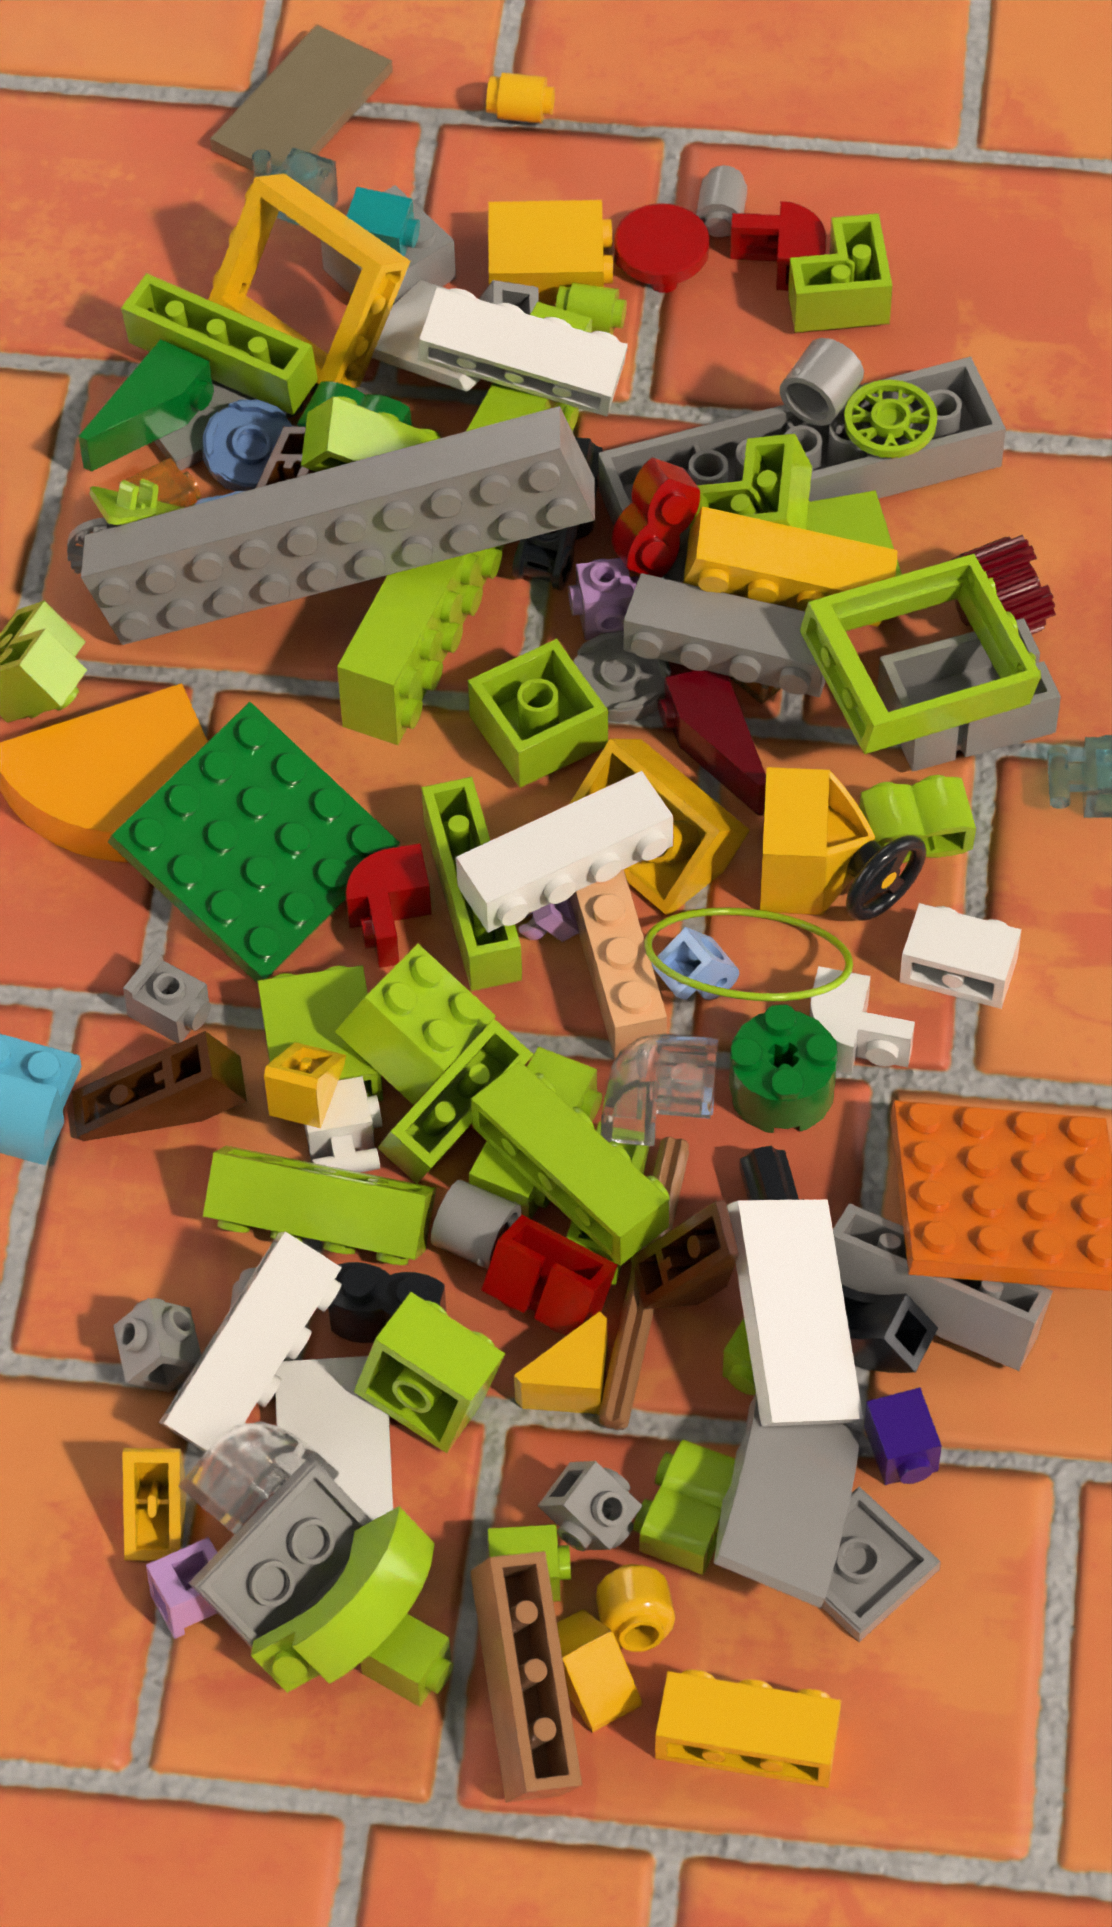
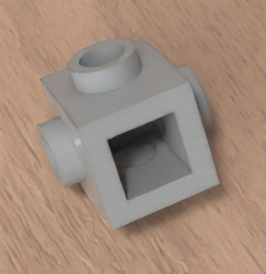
(157, 1344)
(591, 1506)

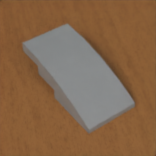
(788, 1505)

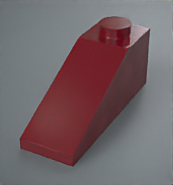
(714, 732)

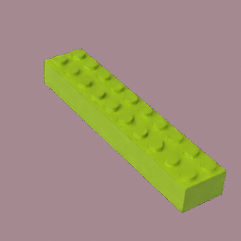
(424, 608)

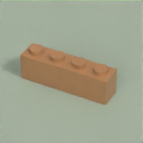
(525, 1677)

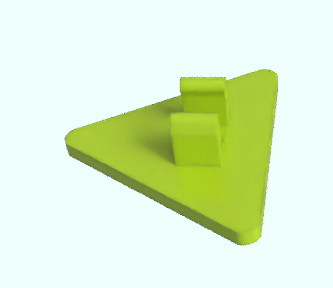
(125, 506)

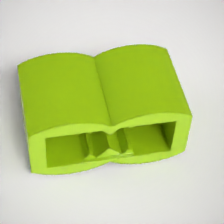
(930, 809)
(686, 1511)

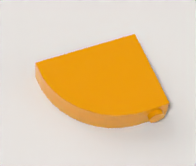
(98, 769)

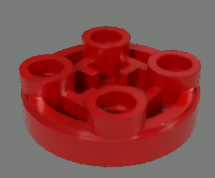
(661, 245)

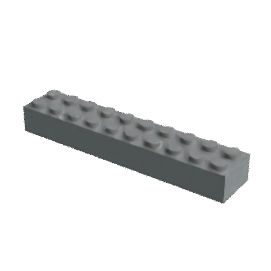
(340, 526)

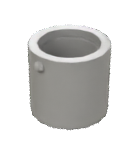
(821, 381)
(472, 1222)

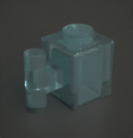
(307, 169)
(1090, 777)

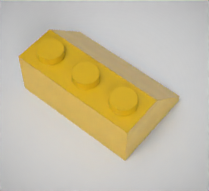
(702, 829)

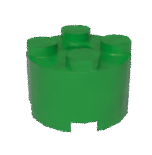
(782, 1070)

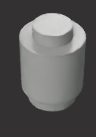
(720, 195)

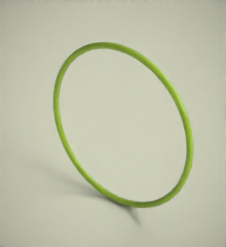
(741, 994)

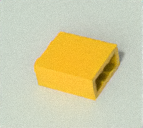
(549, 244)

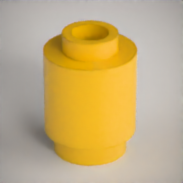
(520, 97)

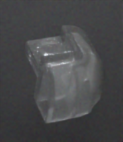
(658, 1077)
(247, 1470)

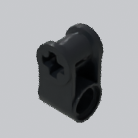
(546, 557)

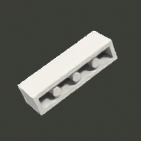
(522, 350)
(565, 852)
(253, 1342)

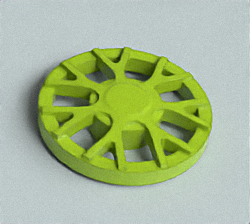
(890, 418)

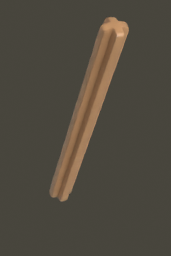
(634, 1321)

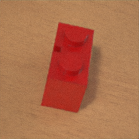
(548, 1275)

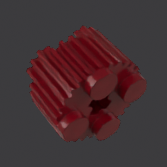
(1015, 581)

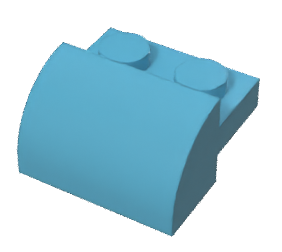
(32, 1097)

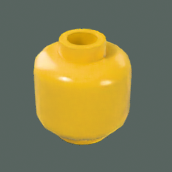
(636, 1606)

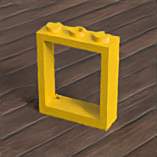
(371, 298)

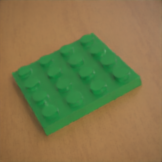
(251, 842)

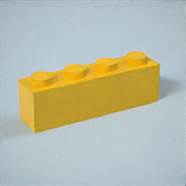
(778, 560)

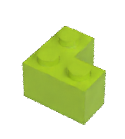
(847, 284)
(772, 485)
(38, 663)

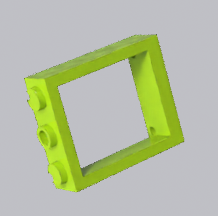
(997, 630)

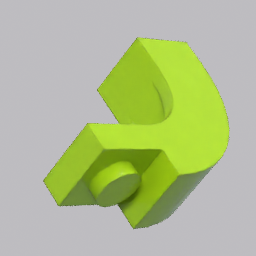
(359, 1612)

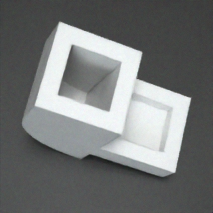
(856, 1032)

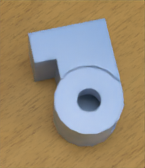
(699, 959)

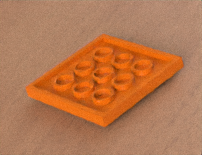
(1004, 1195)

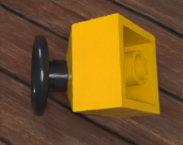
(821, 842)

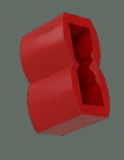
(660, 510)

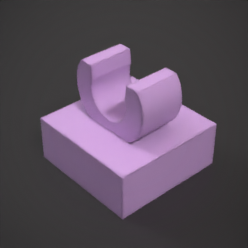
(552, 918)

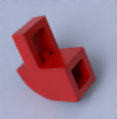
(778, 238)
(384, 890)

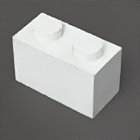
(960, 955)

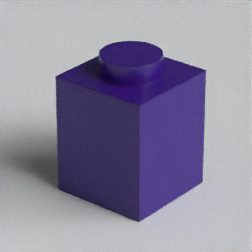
(903, 1437)

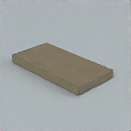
(303, 99)

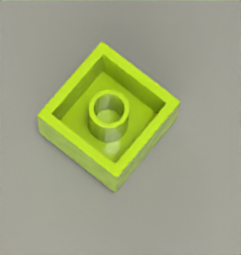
(538, 713)
(415, 1023)
(429, 1371)

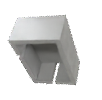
(955, 666)

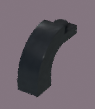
(887, 1331)

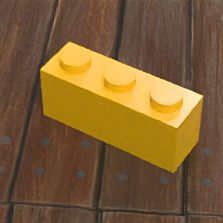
(748, 1728)

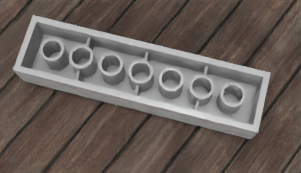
(965, 442)

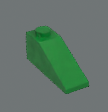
(150, 404)

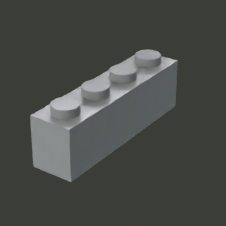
(720, 635)
(978, 1315)

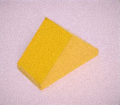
(302, 1083)
(567, 1374)
(153, 1502)
(595, 1671)

